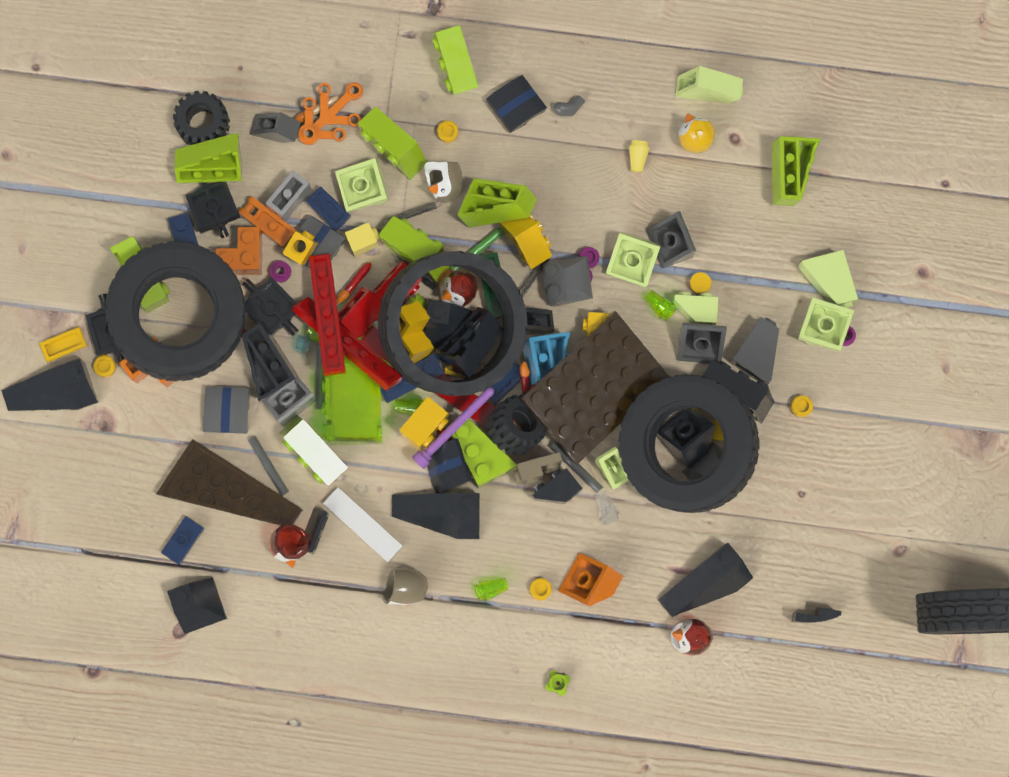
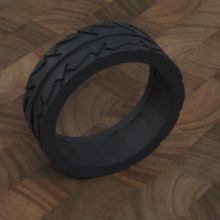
(512, 337)

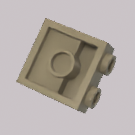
(530, 472)

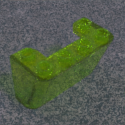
(352, 408)

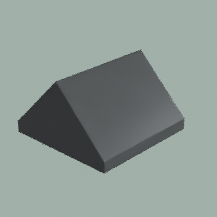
(673, 239)
(701, 342)

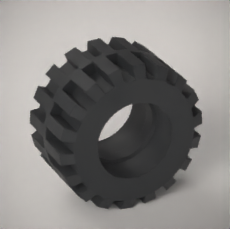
(194, 105)
(507, 434)

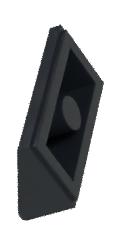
(315, 528)

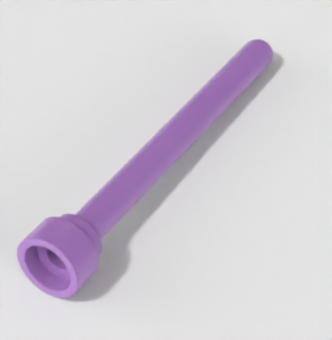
(423, 457)

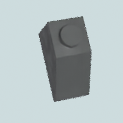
(275, 127)

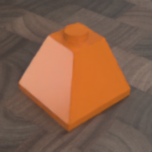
(590, 581)

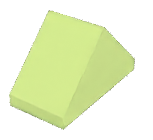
(611, 468)

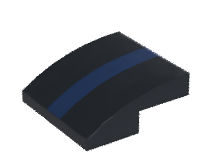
(516, 103)
(448, 467)

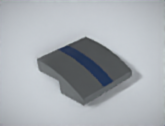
(328, 239)
(226, 409)

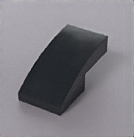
(821, 614)

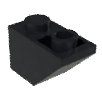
(559, 489)

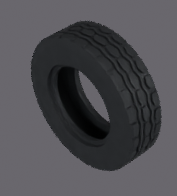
(167, 262)
(640, 432)
(963, 611)

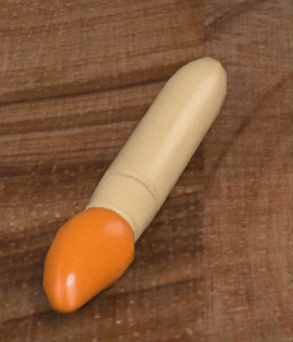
(301, 116)

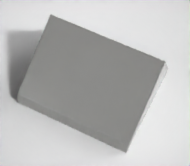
(289, 401)

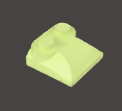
(362, 185)
(633, 259)
(826, 324)

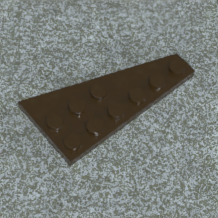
(214, 483)

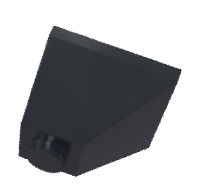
(444, 320)
(687, 436)
(197, 605)

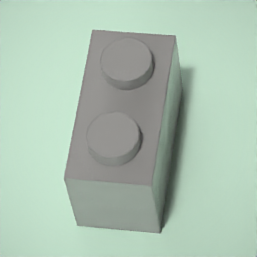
(288, 196)

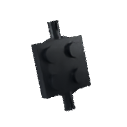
(213, 207)
(270, 304)
(100, 332)

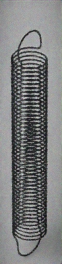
(425, 278)

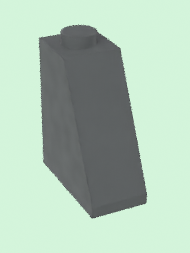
(758, 351)

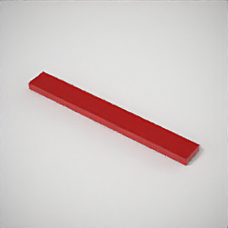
(461, 402)

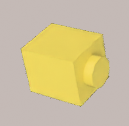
(362, 239)

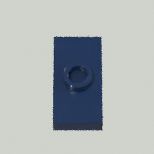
(328, 208)
(505, 385)
(182, 540)

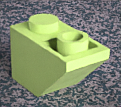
(697, 309)

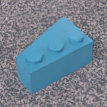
(543, 353)

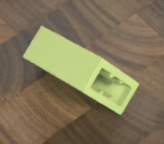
(709, 85)
(831, 278)

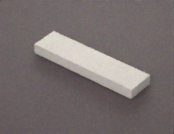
(362, 524)

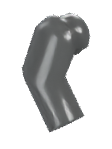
(568, 109)

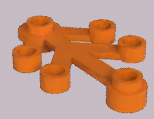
(327, 116)

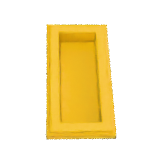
(63, 344)

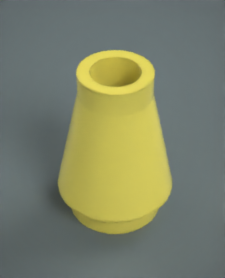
(638, 155)

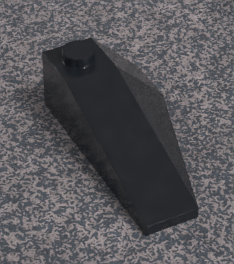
(58, 388)
(443, 513)
(713, 579)

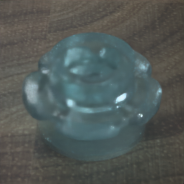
(303, 344)

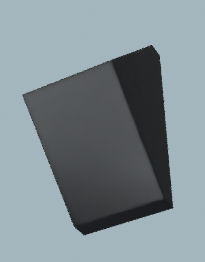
(539, 321)

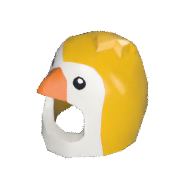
(696, 134)

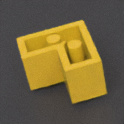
(528, 240)
(412, 321)
(423, 424)

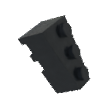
(267, 361)
(753, 393)

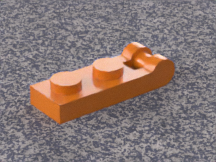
(268, 222)

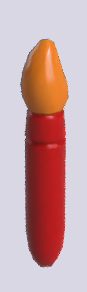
(344, 294)
(525, 381)

